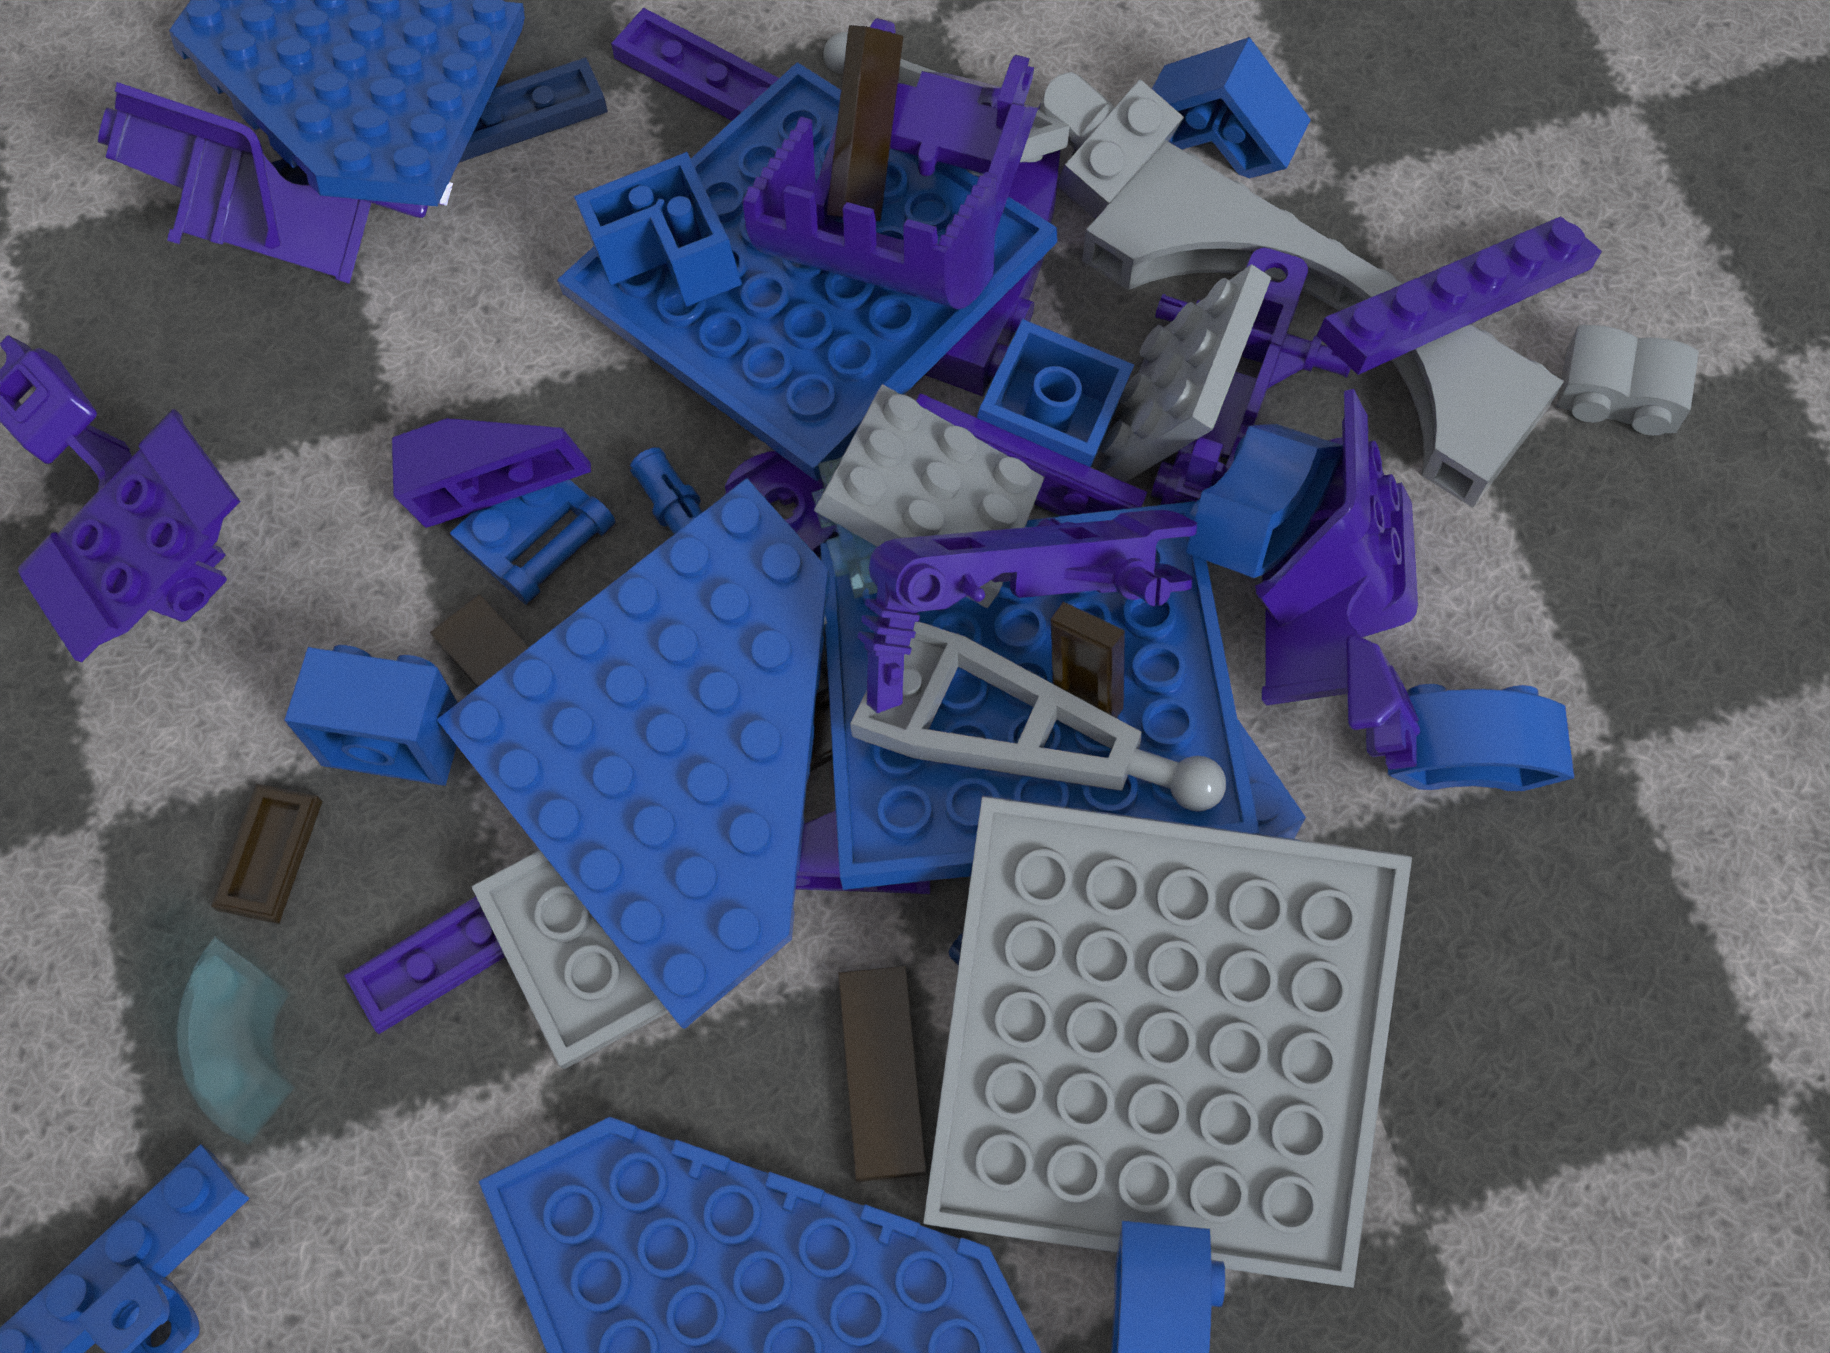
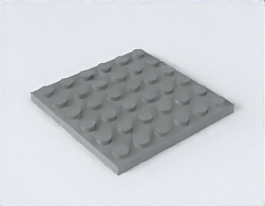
(1168, 1037)

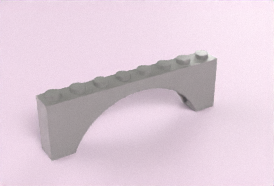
(1467, 387)

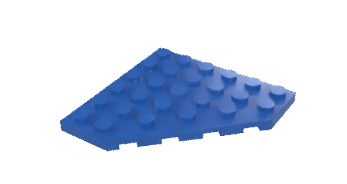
(357, 90)
(671, 747)
(691, 1253)

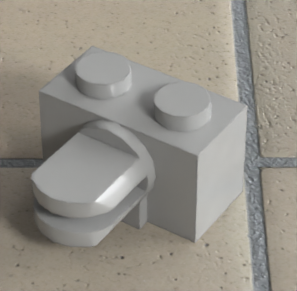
(1106, 139)

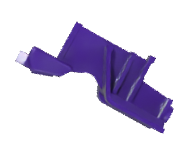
(233, 188)
(143, 533)
(1341, 584)

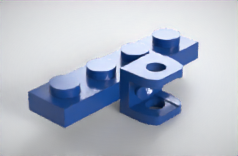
(118, 1284)

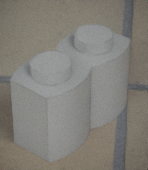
(1628, 379)

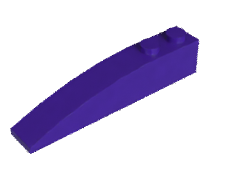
(981, 350)

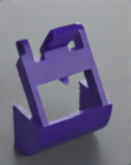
(938, 121)

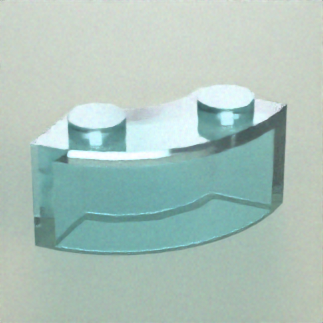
(228, 1041)

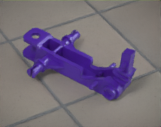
(1281, 356)
(1037, 561)

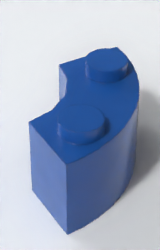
(1263, 499)
(1488, 739)
(1164, 1289)

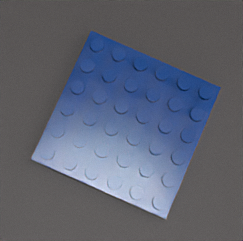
(794, 344)
(921, 817)

